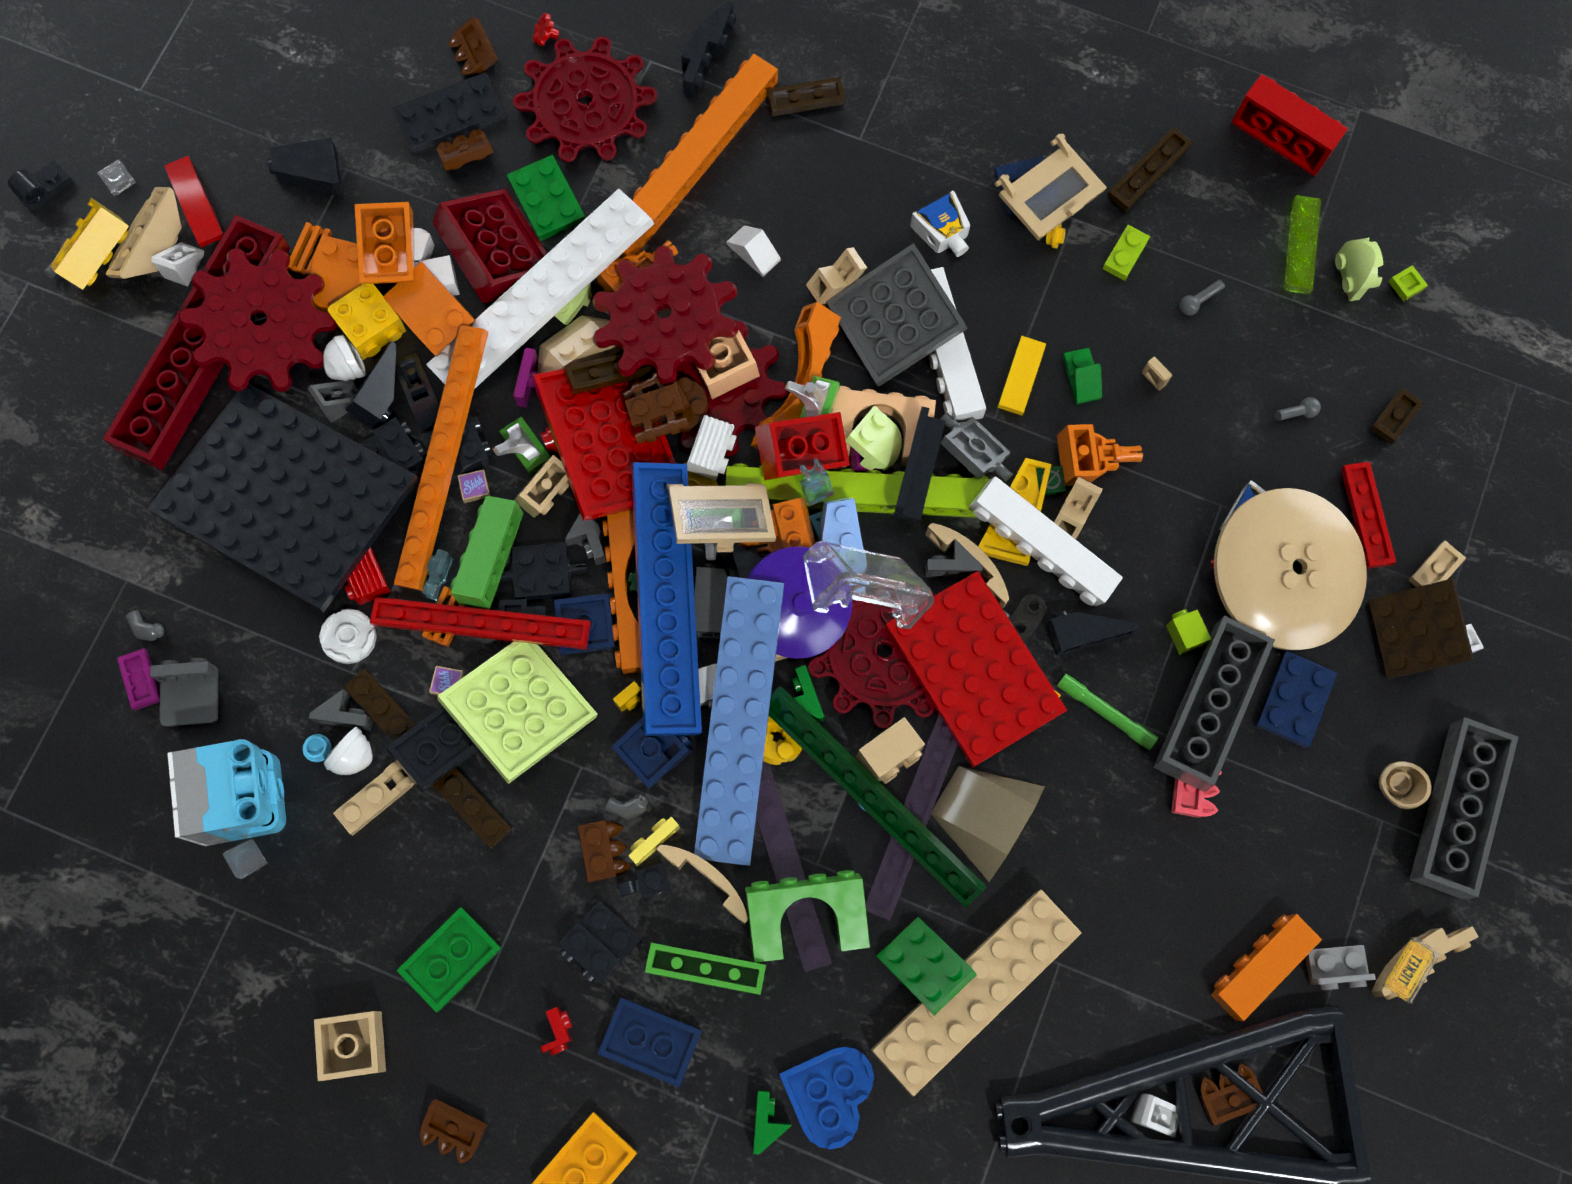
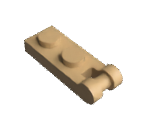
(373, 799)

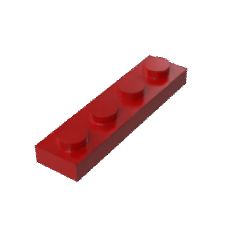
(1368, 514)

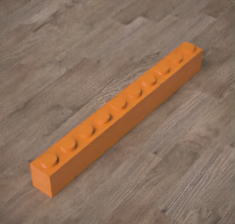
(703, 144)

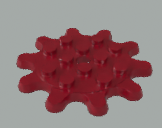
(580, 75)
(667, 340)
(252, 348)
(741, 405)
(864, 674)

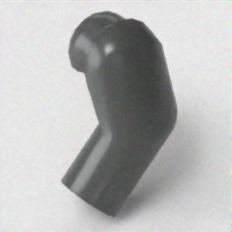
(143, 630)
(628, 809)

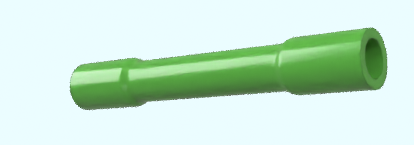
(1132, 729)

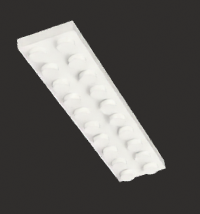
(553, 282)

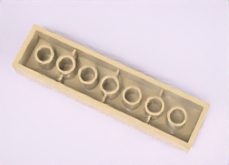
(1004, 968)

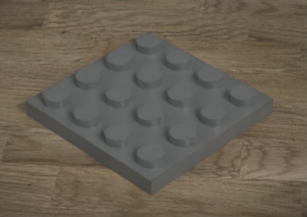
(896, 315)

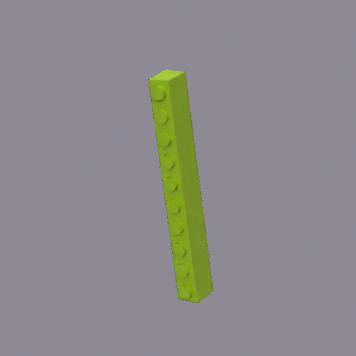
(871, 490)

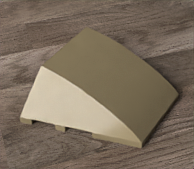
(985, 815)

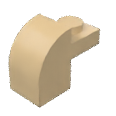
(835, 278)
(1077, 507)

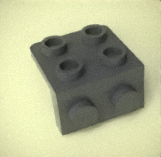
(187, 692)

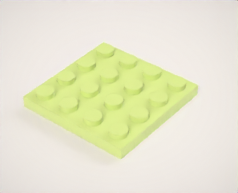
(517, 708)

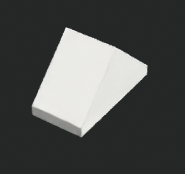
(754, 249)
(178, 262)
(1155, 1114)

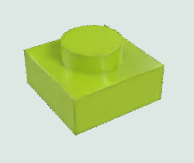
(1408, 283)

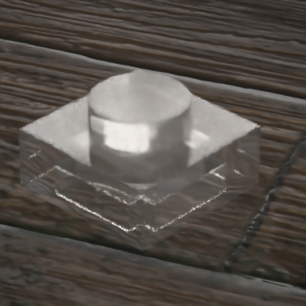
(116, 177)

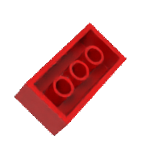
(1288, 124)

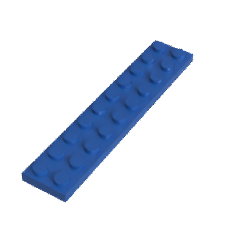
(664, 606)

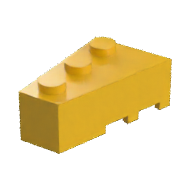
(90, 245)

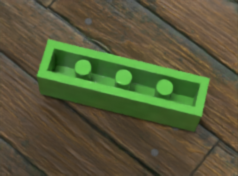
(487, 552)
(705, 968)

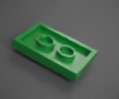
(546, 198)
(449, 959)
(926, 966)

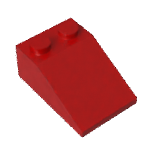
(798, 441)

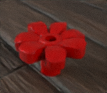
(544, 30)

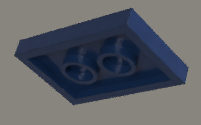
(1296, 699)
(649, 1042)

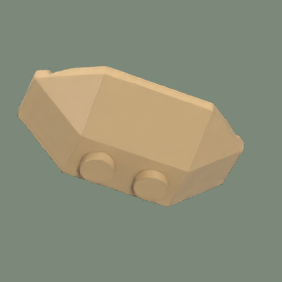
(150, 233)
(573, 345)

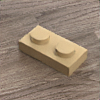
(1438, 565)

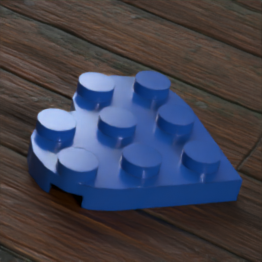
(827, 1094)

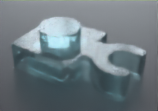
(817, 483)
(438, 571)

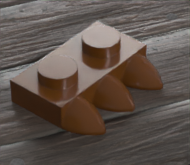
(474, 47)
(464, 149)
(600, 850)
(1229, 1100)
(453, 1130)

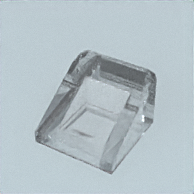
(244, 859)

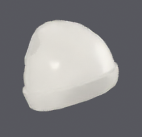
(342, 360)
(350, 754)

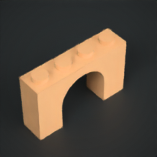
(902, 409)

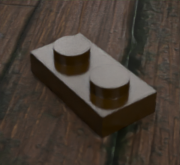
(1396, 416)

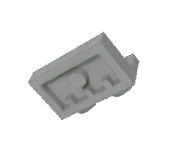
(1338, 965)

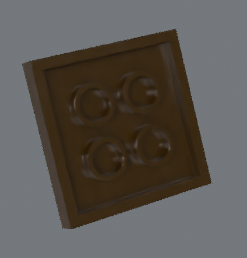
(1421, 629)

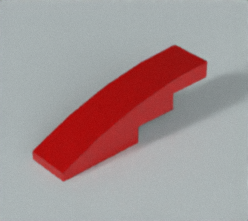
(194, 201)

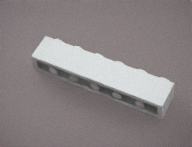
(956, 372)
(1045, 542)

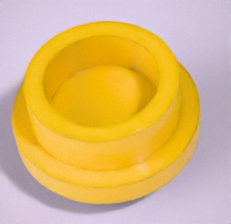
(1056, 236)

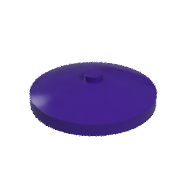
(801, 629)

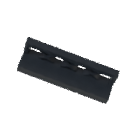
(919, 467)

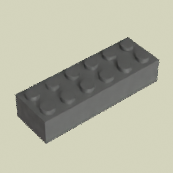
(1214, 704)
(1464, 808)

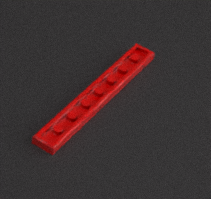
(480, 623)

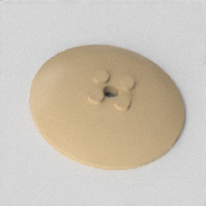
(1258, 575)

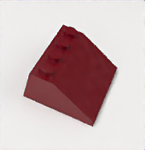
(488, 241)

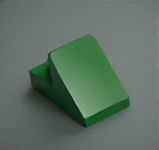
(1083, 375)
(808, 699)
(766, 1131)

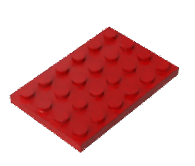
(596, 442)
(977, 670)

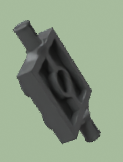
(975, 447)

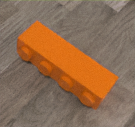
(1265, 967)

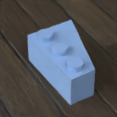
(840, 523)

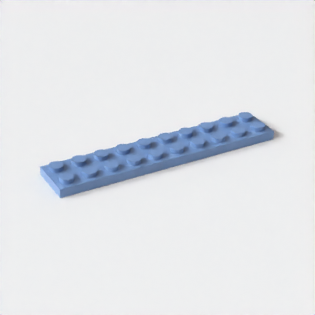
(739, 720)

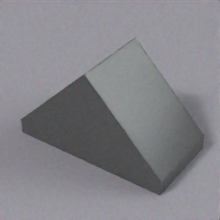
(333, 397)

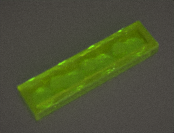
(1302, 244)

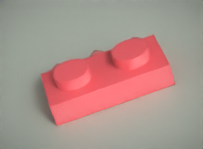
(1191, 801)

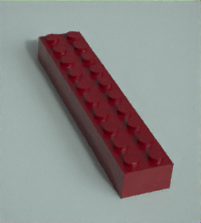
(172, 383)

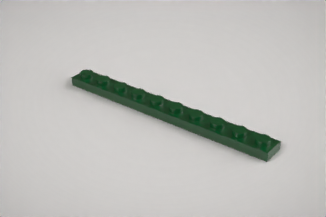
(875, 798)

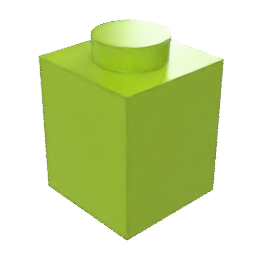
(1188, 631)

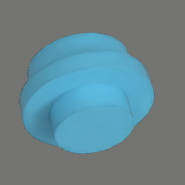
(317, 748)

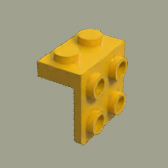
(367, 320)

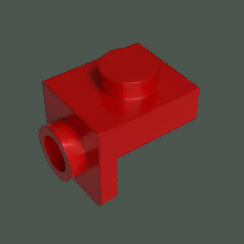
(560, 1024)

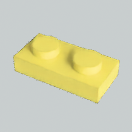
(644, 848)

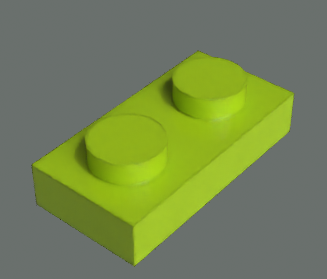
(1126, 252)

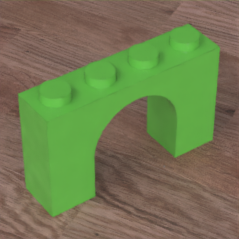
(768, 903)

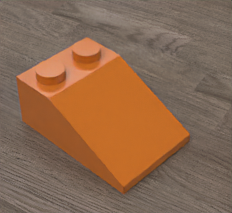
(385, 242)
(338, 266)
(429, 309)

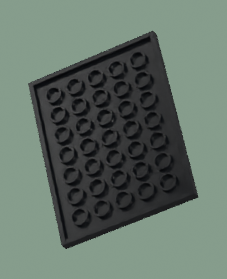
(284, 496)

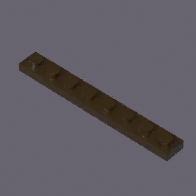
(454, 785)

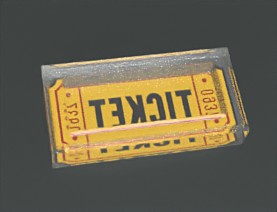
(1411, 970)

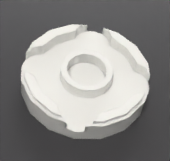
(347, 636)

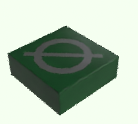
(1055, 482)

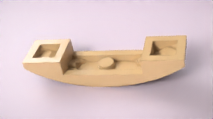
(943, 539)
(679, 857)

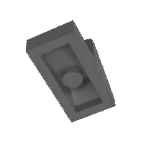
(586, 531)
(960, 565)
(335, 713)

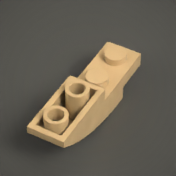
(1437, 940)

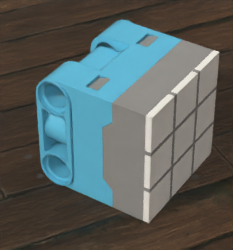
(225, 792)

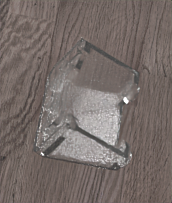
(849, 573)

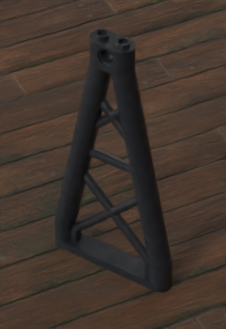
(1134, 1149)

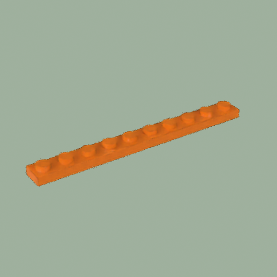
(441, 458)

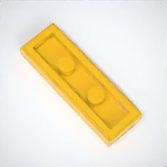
(1021, 375)

